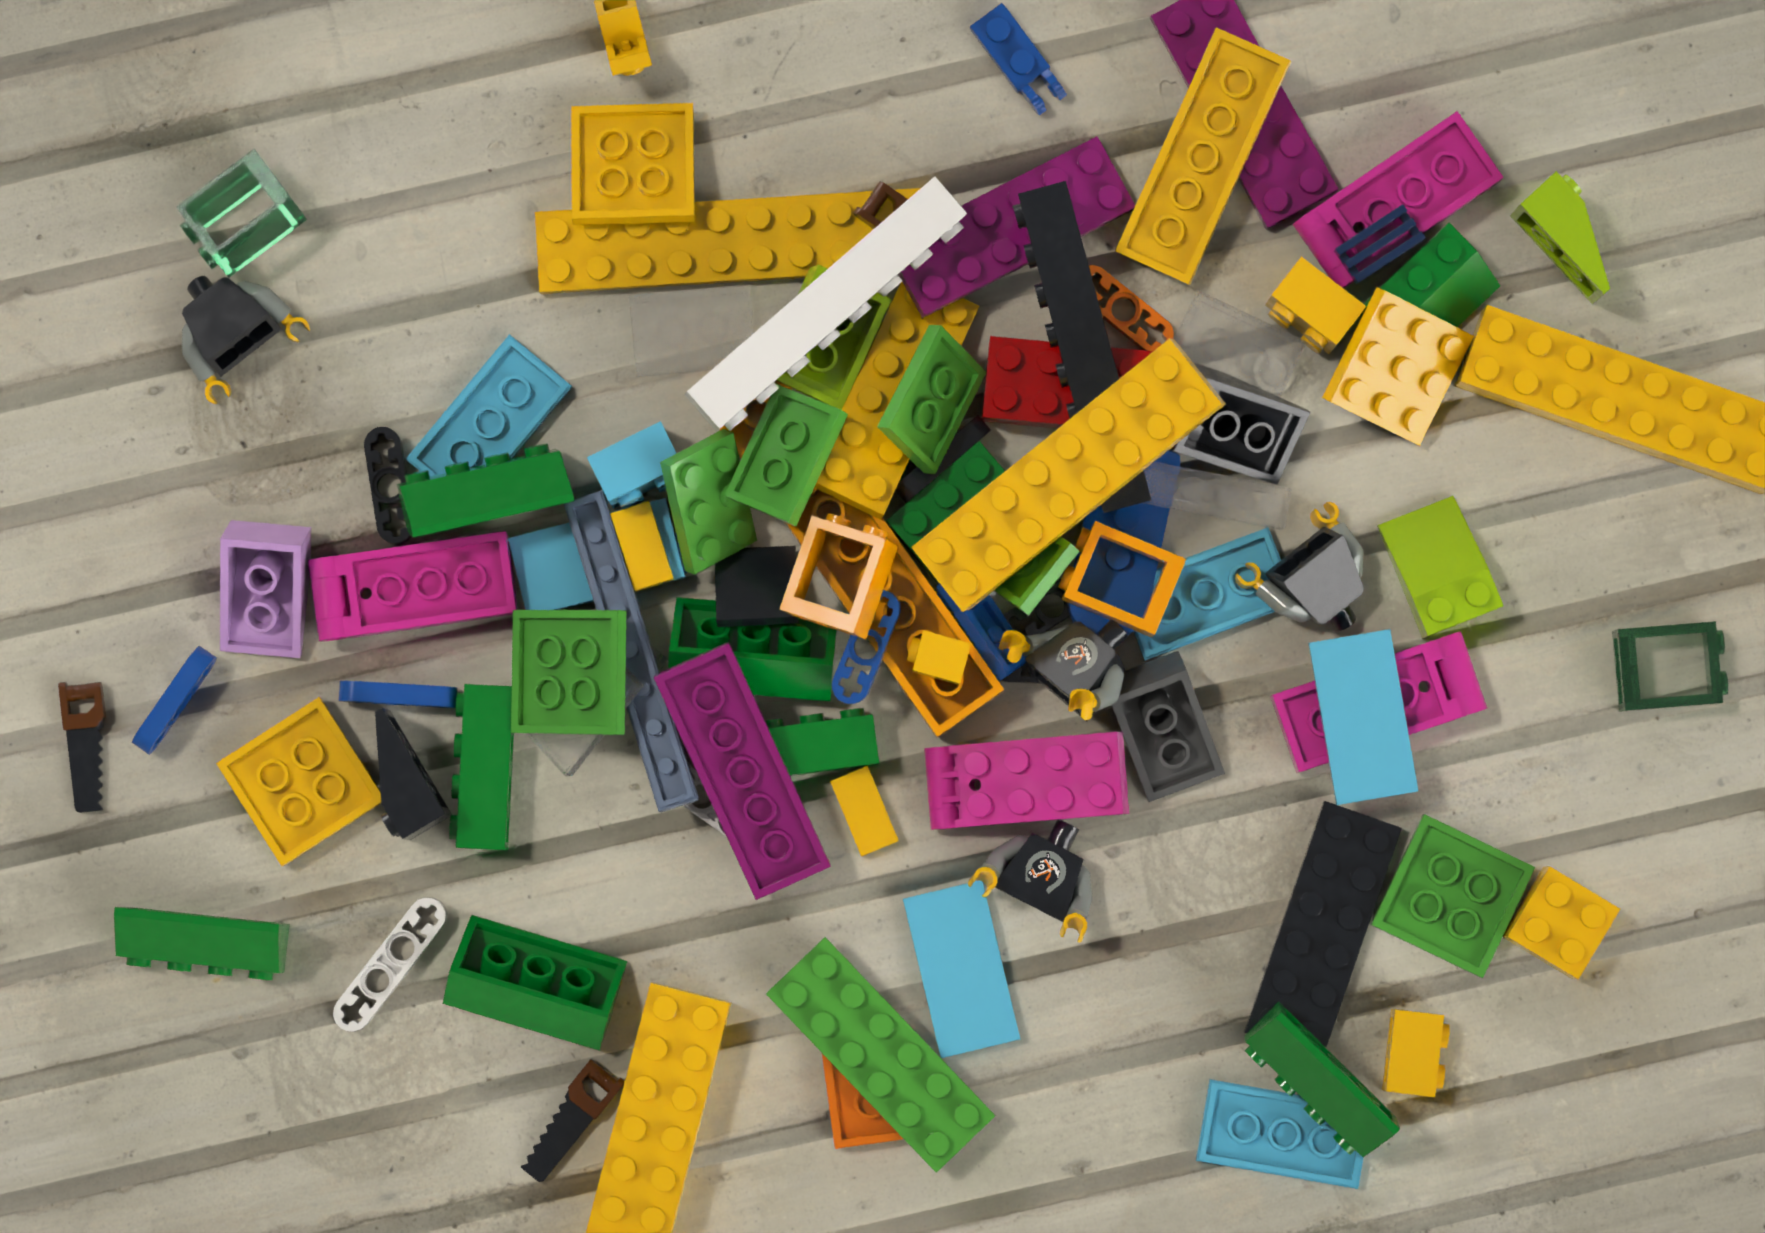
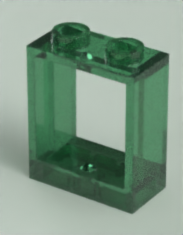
(223, 195)
(1627, 668)

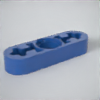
(849, 652)
(397, 694)
(174, 700)

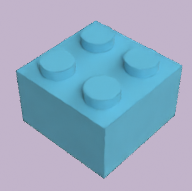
(633, 466)

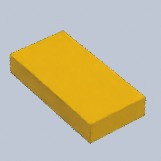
(642, 546)
(864, 811)

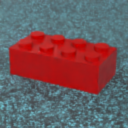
(1025, 384)

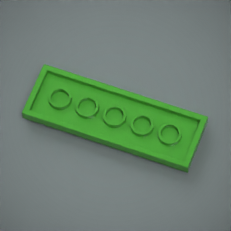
(880, 1054)

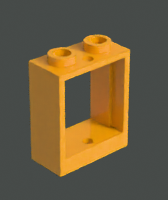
(870, 587)
(1162, 592)

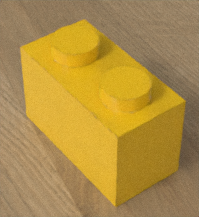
(1415, 1053)

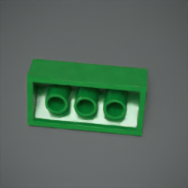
(484, 491)
(774, 658)
(200, 940)
(534, 982)
(1321, 1081)

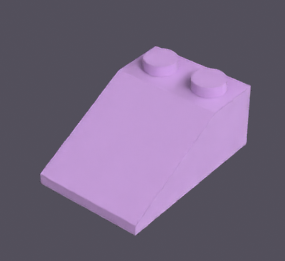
(264, 588)

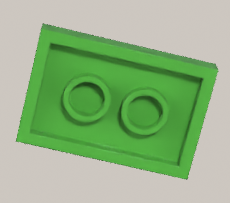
(932, 399)
(786, 455)
(704, 519)

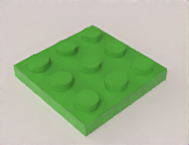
(568, 671)
(1452, 896)

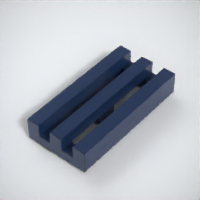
(1408, 225)

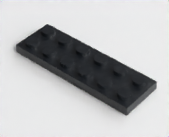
(1326, 918)

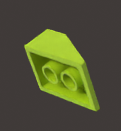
(1562, 229)
(835, 369)
(1439, 567)

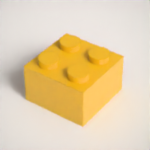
(1314, 307)
(1561, 922)

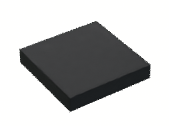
(753, 586)

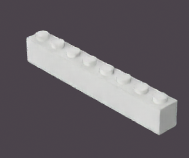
(825, 304)

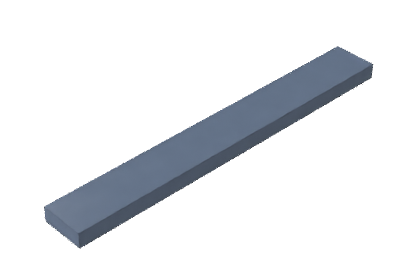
(648, 713)

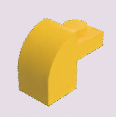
(623, 36)

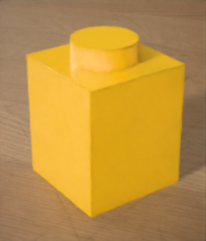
(939, 656)

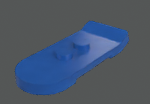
(1116, 572)

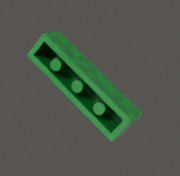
(826, 744)
(485, 768)

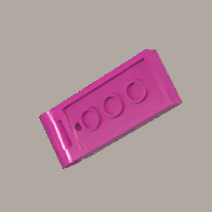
(1427, 176)
(413, 586)
(1439, 663)
(1027, 780)

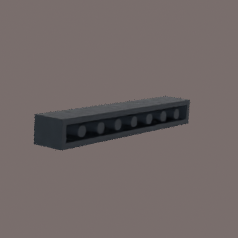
(1073, 308)

